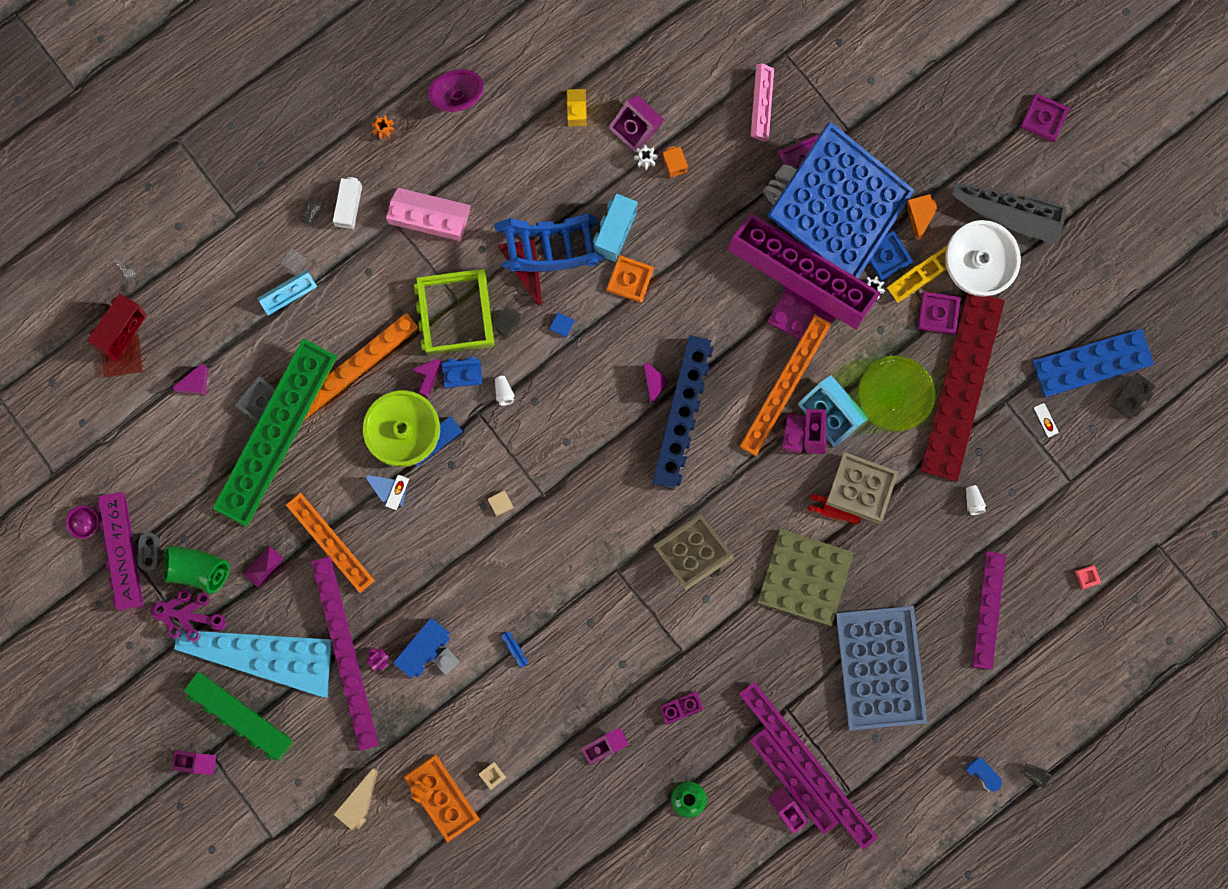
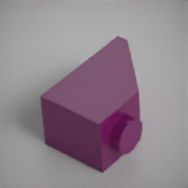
(816, 431)
(794, 434)
(604, 746)
(194, 762)
(787, 810)

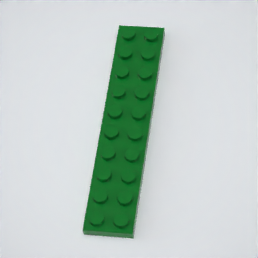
(275, 432)

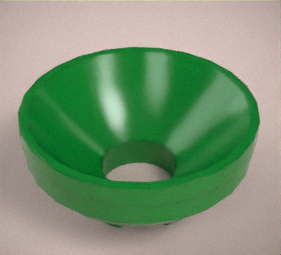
(678, 795)

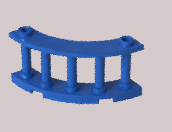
(544, 229)

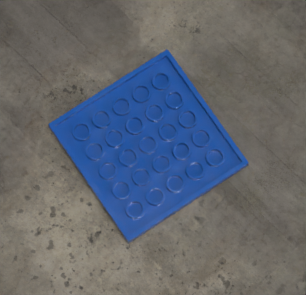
(841, 201)

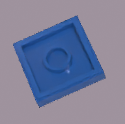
(890, 257)

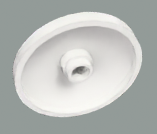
(983, 258)

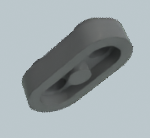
(148, 552)

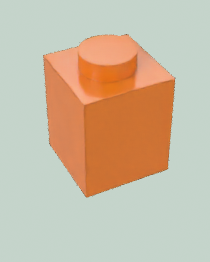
(674, 161)

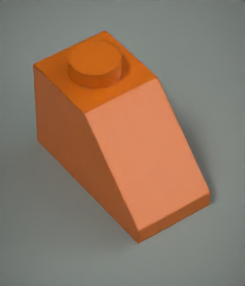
(920, 213)

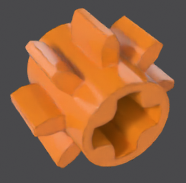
(379, 124)
(422, 790)

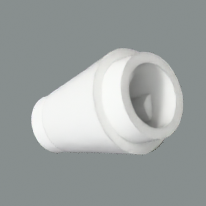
(504, 393)
(975, 502)

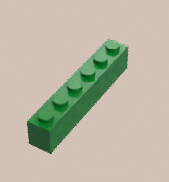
(239, 716)

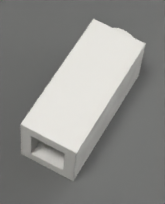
(347, 203)

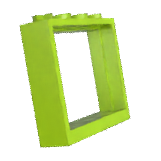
(419, 289)

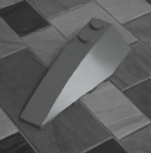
(1024, 215)

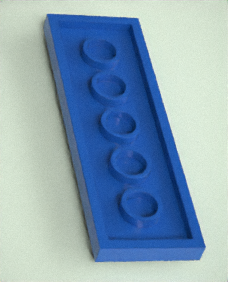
(1093, 363)

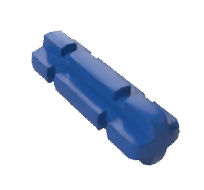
(514, 649)

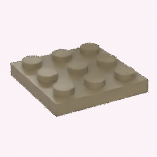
(862, 488)
(693, 552)

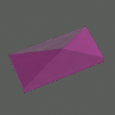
(654, 381)
(263, 566)

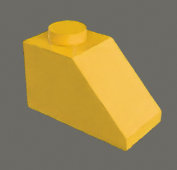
(576, 107)

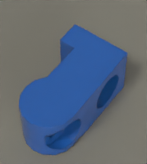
(985, 773)

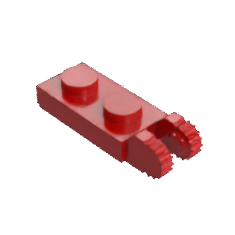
(832, 512)

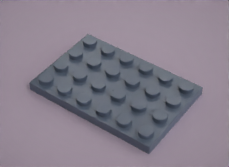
(881, 668)

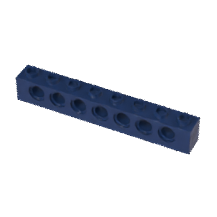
(694, 346)

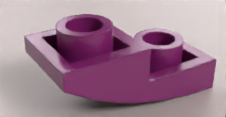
(681, 708)

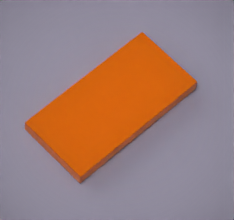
(447, 804)

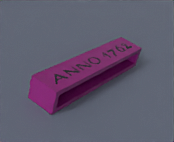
(120, 551)

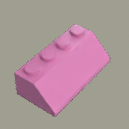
(428, 214)

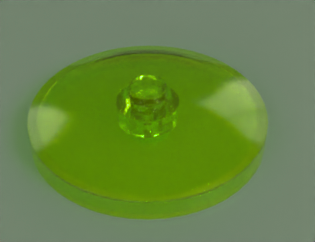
(896, 394)

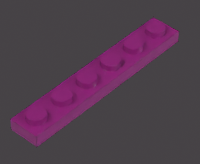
(989, 610)
(794, 781)

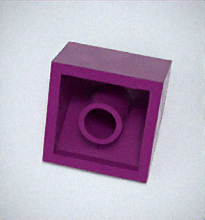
(636, 123)

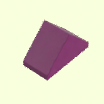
(194, 383)

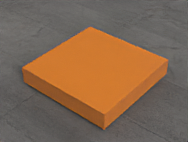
(630, 279)

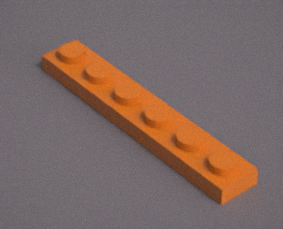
(330, 543)

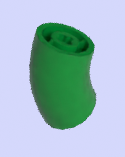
(195, 568)

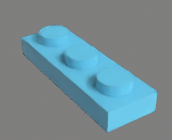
(287, 292)

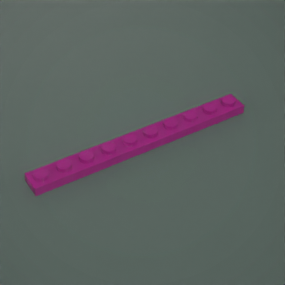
(345, 653)
(808, 766)

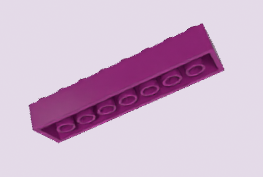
(803, 271)

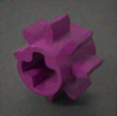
(377, 659)

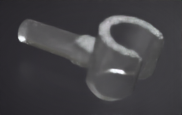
(128, 273)

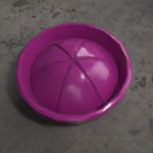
(82, 522)

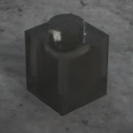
(507, 322)

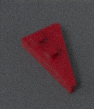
(529, 279)

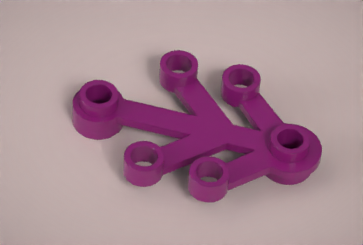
(184, 615)

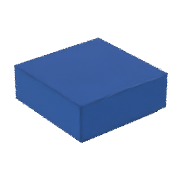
(562, 325)

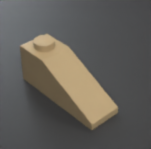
(357, 804)

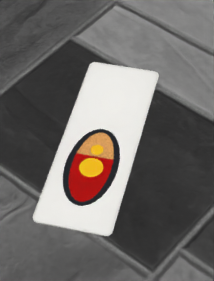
(1046, 420)
(397, 492)

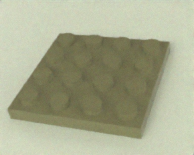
(805, 577)

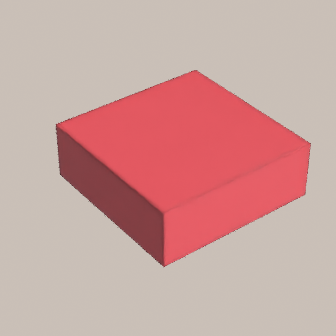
(1088, 577)

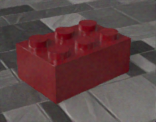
(116, 327)

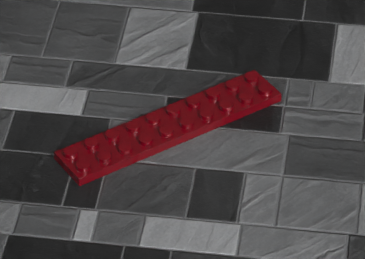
(962, 386)

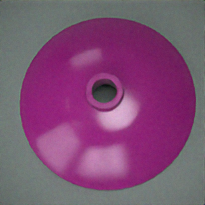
(456, 90)

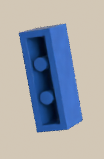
(422, 649)

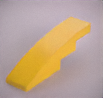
(918, 276)

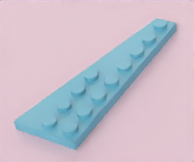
(285, 660)

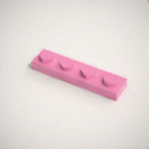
(762, 102)

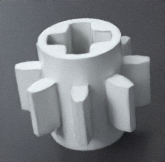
(645, 152)
(875, 283)

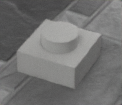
(446, 661)

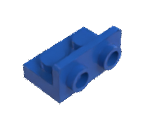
(462, 373)

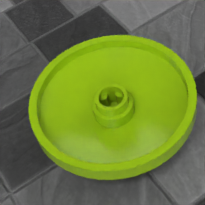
(401, 428)

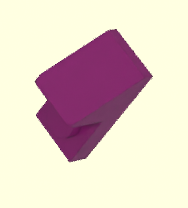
(429, 371)

